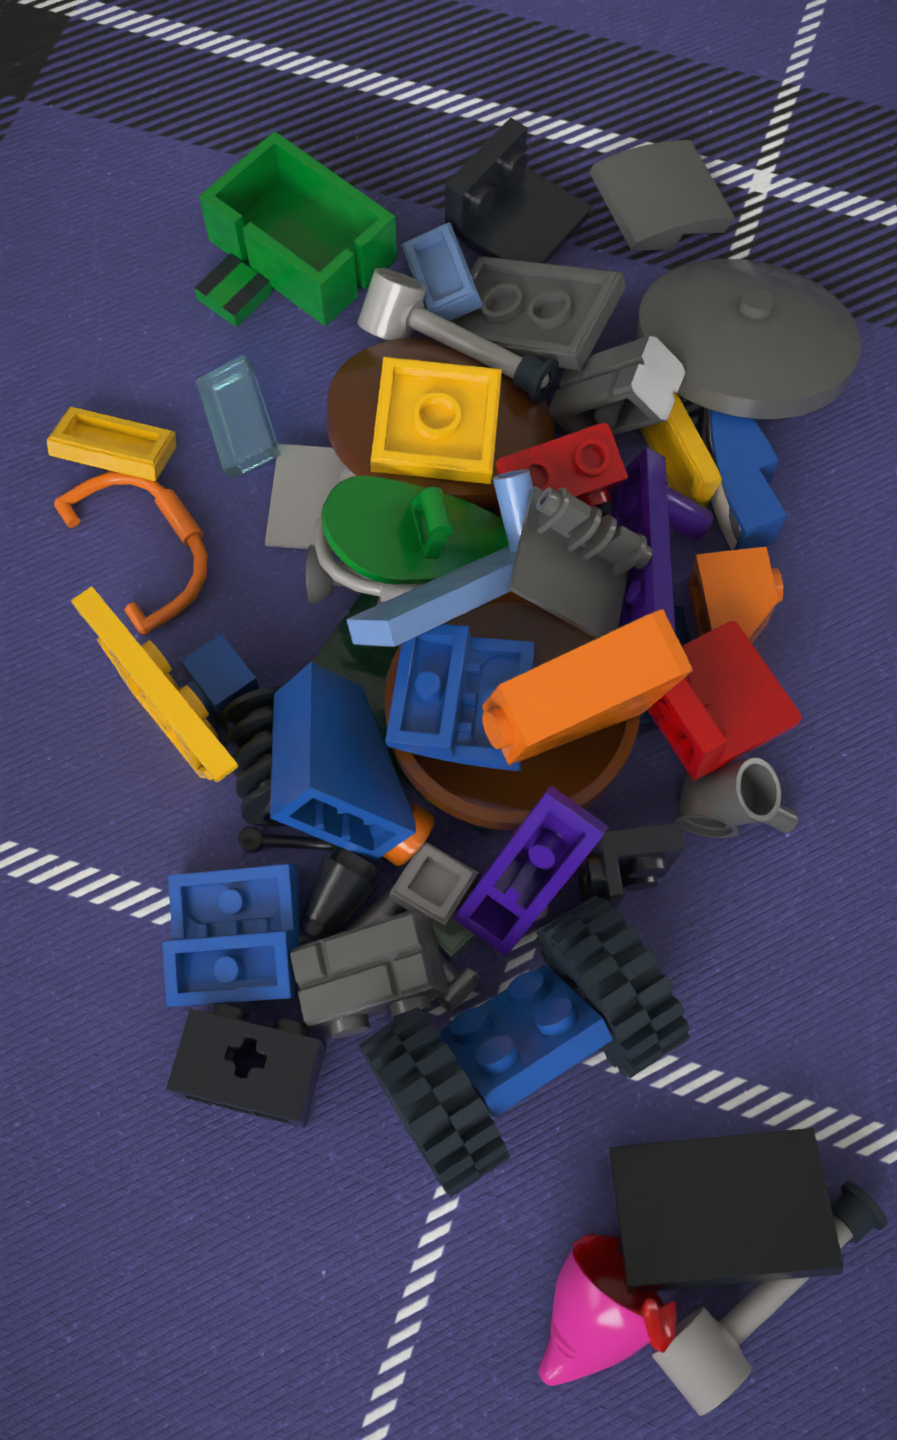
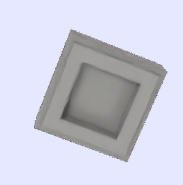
(434, 885)

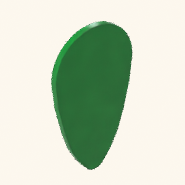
(406, 530)

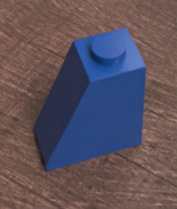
(334, 767)

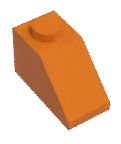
(735, 588)

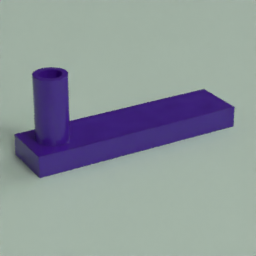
(651, 508)

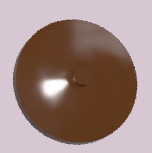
(354, 403)
(505, 797)

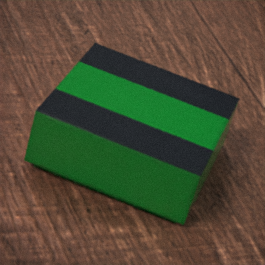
(233, 290)

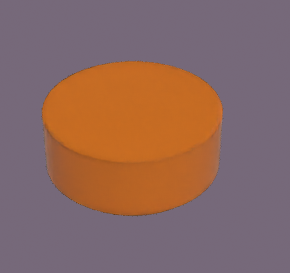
(407, 849)

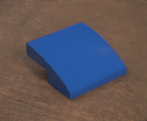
(441, 694)
(232, 935)

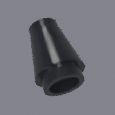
(338, 893)

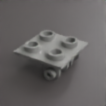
(298, 493)

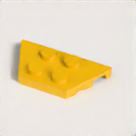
(148, 678)

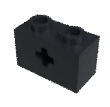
(208, 1072)

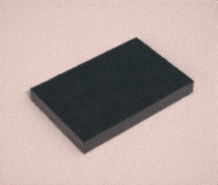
(724, 1211)

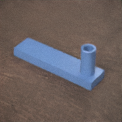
(455, 591)

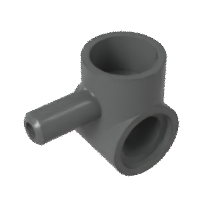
(732, 797)

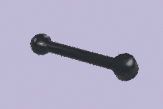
(253, 840)

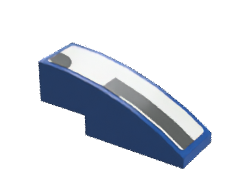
(744, 501)

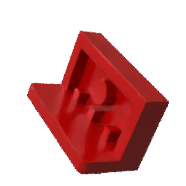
(580, 462)

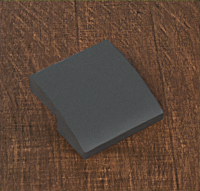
(661, 194)

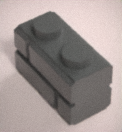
(619, 387)
(369, 973)

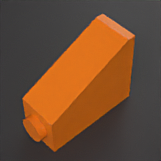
(586, 689)

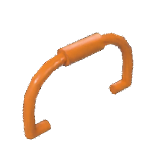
(177, 517)

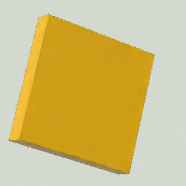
(436, 420)

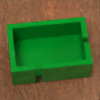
(299, 227)

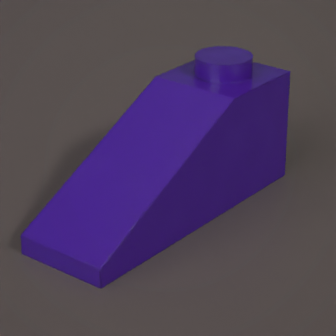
(529, 870)

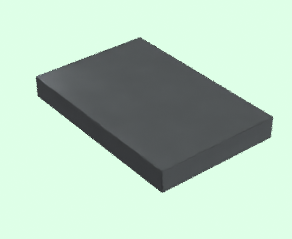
(542, 308)

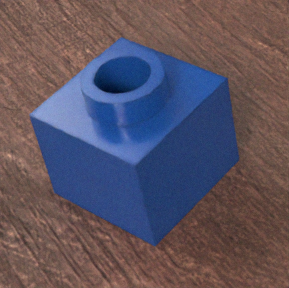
(218, 675)

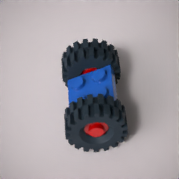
(593, 997)

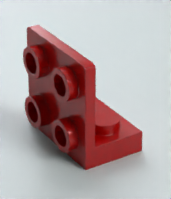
(723, 704)

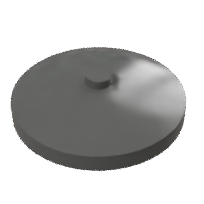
(752, 337)

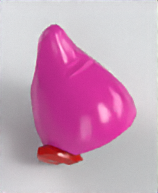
(596, 1318)

